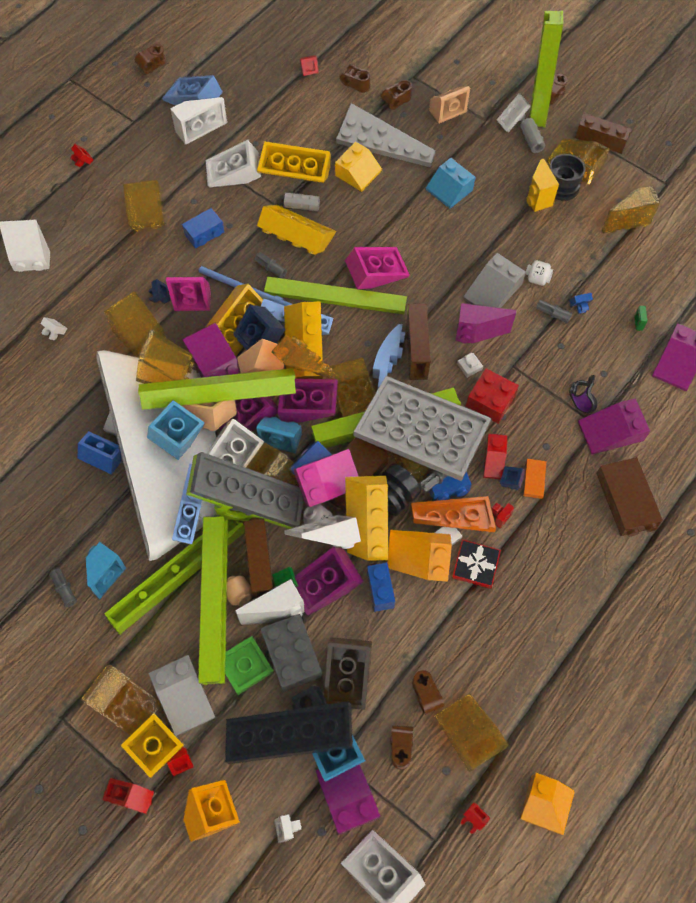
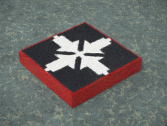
(476, 564)

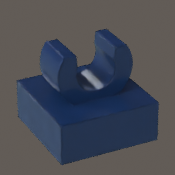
(159, 291)
(512, 477)

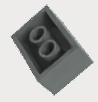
(291, 653)

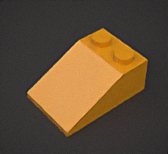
(420, 554)

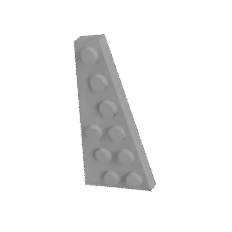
(382, 138)

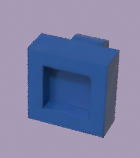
(581, 302)

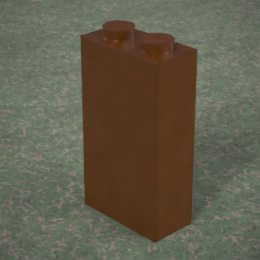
(418, 341)
(368, 462)
(629, 497)
(258, 557)

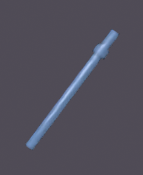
(234, 283)

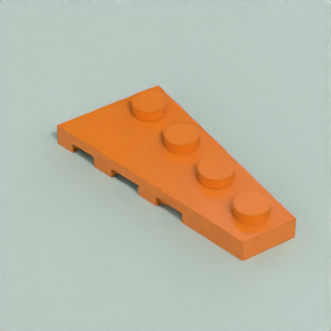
(456, 513)

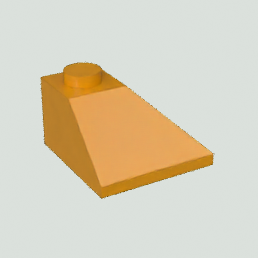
(547, 803)
(209, 810)

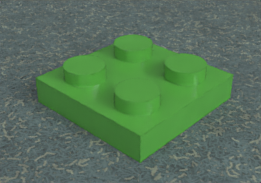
(246, 665)

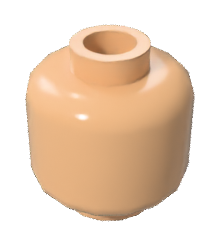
(238, 590)

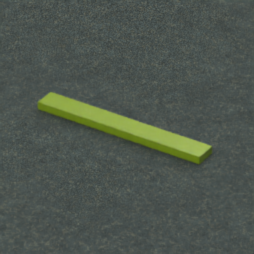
(336, 295)

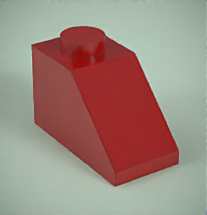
(495, 456)
(128, 795)

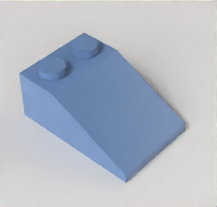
(193, 89)

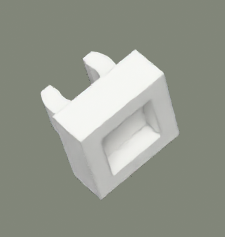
(52, 326)
(470, 365)
(286, 828)

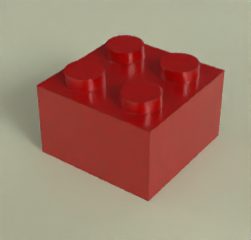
(492, 395)

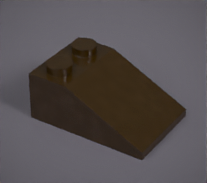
(347, 671)

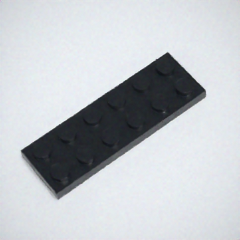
(289, 733)

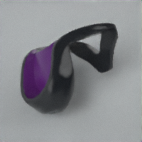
(586, 401)

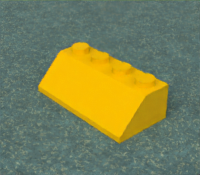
(294, 162)
(295, 228)
(232, 312)
(305, 323)
(369, 505)

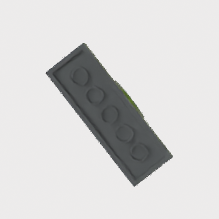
(244, 492)

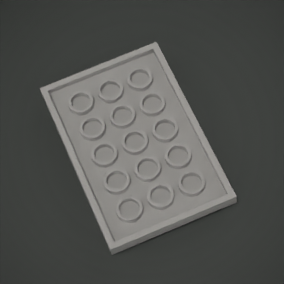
(422, 427)

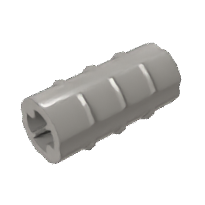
(532, 135)
(301, 201)

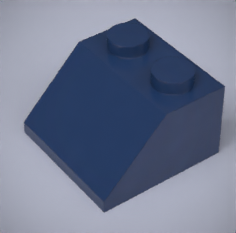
(258, 325)

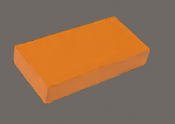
(534, 478)

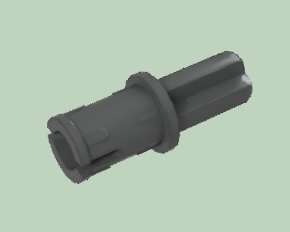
(270, 265)
(554, 311)
(431, 480)
(63, 587)

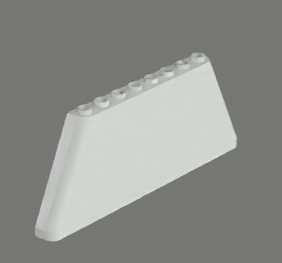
(152, 473)

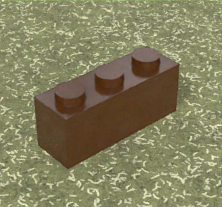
(604, 132)

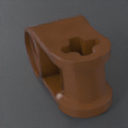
(150, 59)
(358, 78)
(558, 87)
(397, 94)
(428, 695)
(401, 743)

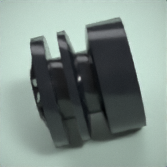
(569, 173)
(401, 488)

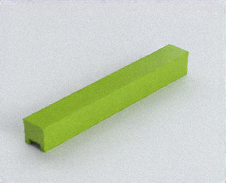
(546, 66)
(217, 388)
(342, 429)
(164, 581)
(213, 601)

